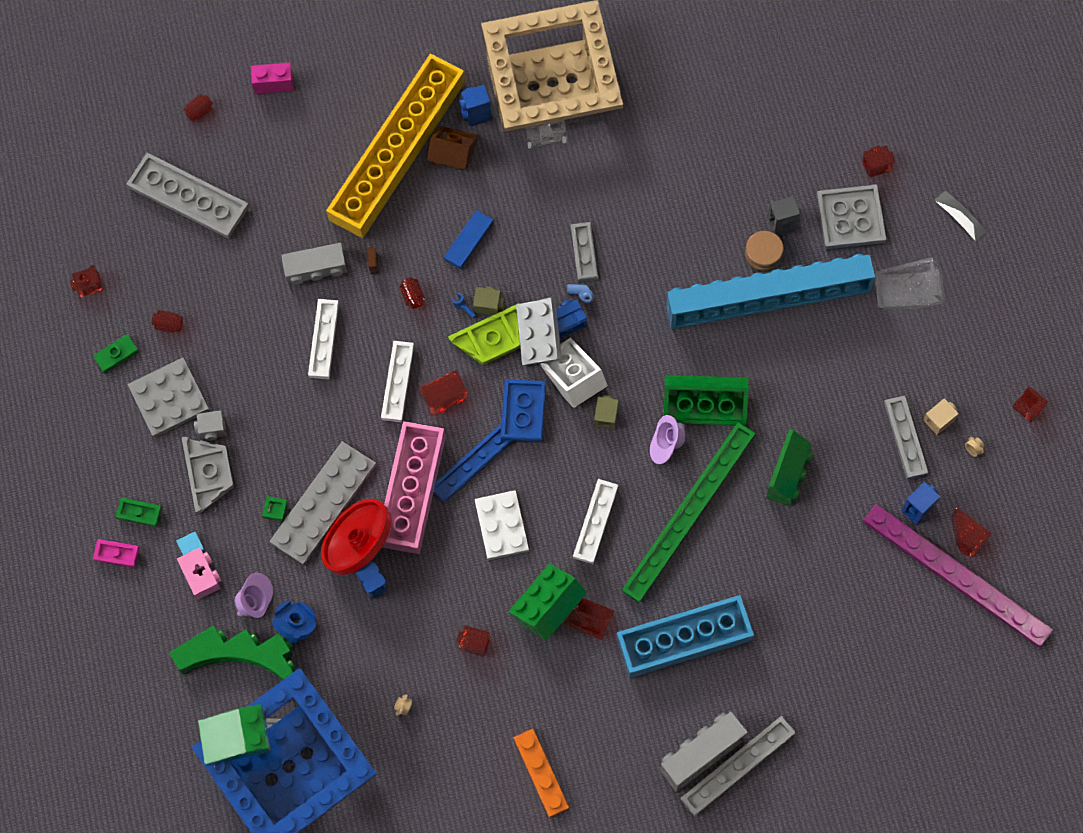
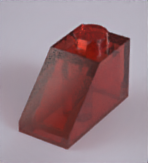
(968, 533)

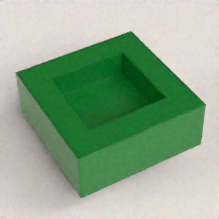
(275, 509)

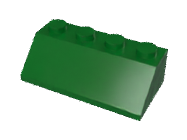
(706, 399)

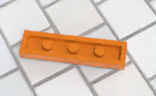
(541, 773)

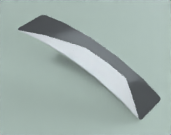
(962, 215)

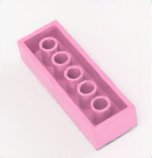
(413, 485)

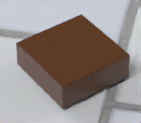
(373, 261)

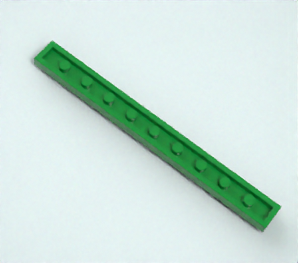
(688, 512)

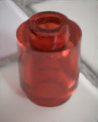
(198, 107)
(412, 293)
(167, 321)

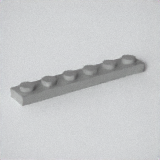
(737, 766)

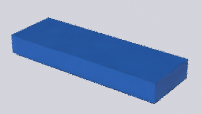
(468, 239)

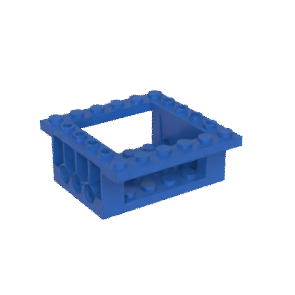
(314, 785)

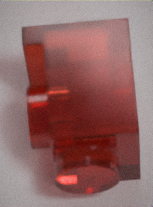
(90, 286)

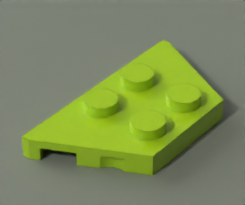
(490, 337)

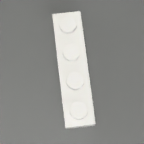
(323, 339)
(397, 381)
(595, 521)

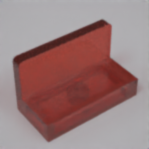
(589, 618)

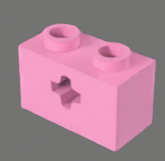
(191, 564)

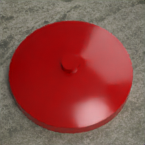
(356, 536)

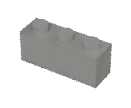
(314, 263)

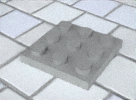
(851, 217)
(168, 397)

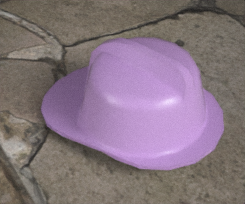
(667, 438)
(254, 596)

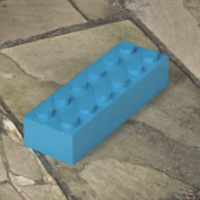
(685, 636)

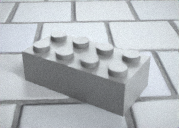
(703, 751)

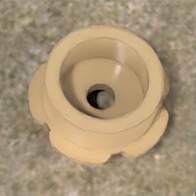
(974, 446)

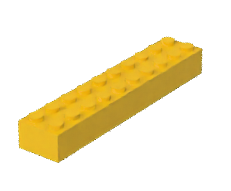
(396, 146)

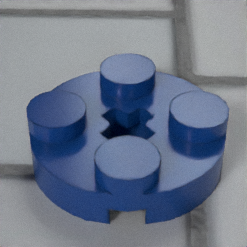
(290, 630)

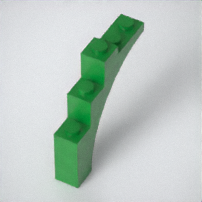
(210, 648)

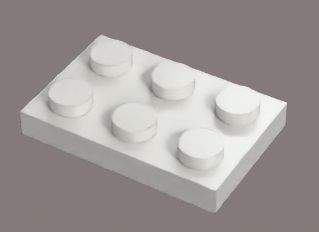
(501, 525)

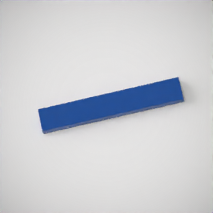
(470, 465)

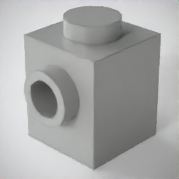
(210, 425)

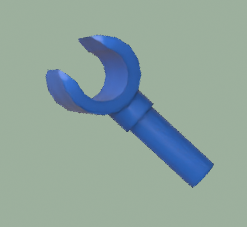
(461, 304)

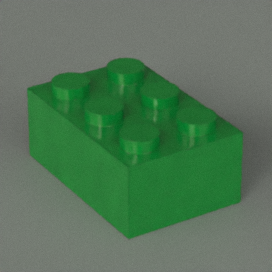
(547, 602)

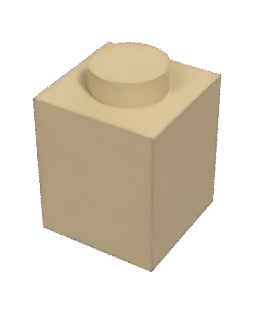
(941, 416)

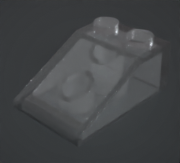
(910, 285)

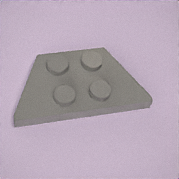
(207, 471)

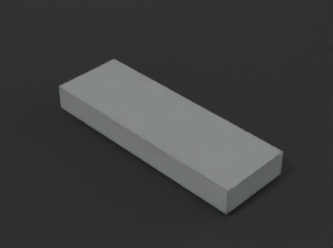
(584, 252)

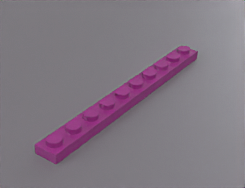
(957, 576)

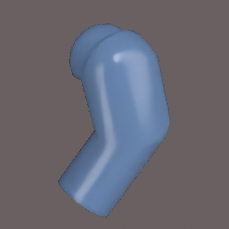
(582, 291)

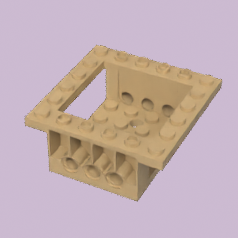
(584, 59)

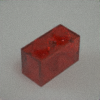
(444, 393)

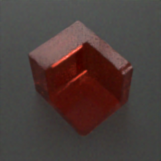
(1030, 404)

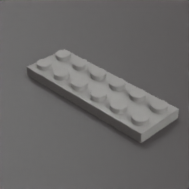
(187, 195)
(322, 503)

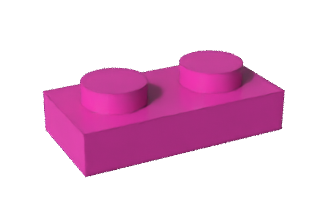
(116, 553)

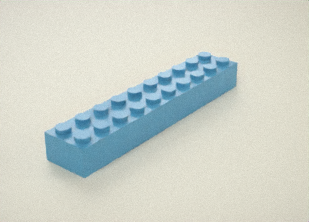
(770, 291)

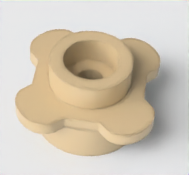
(403, 705)

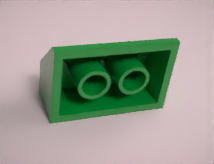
(790, 469)

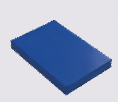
(523, 410)

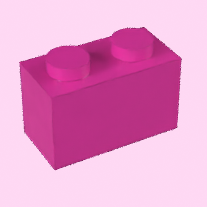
(272, 78)

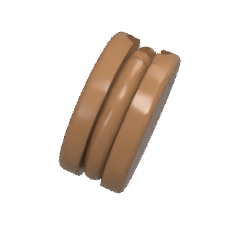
(764, 250)

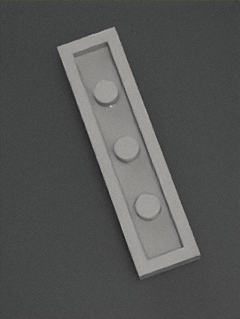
(905, 437)

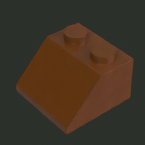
(452, 147)

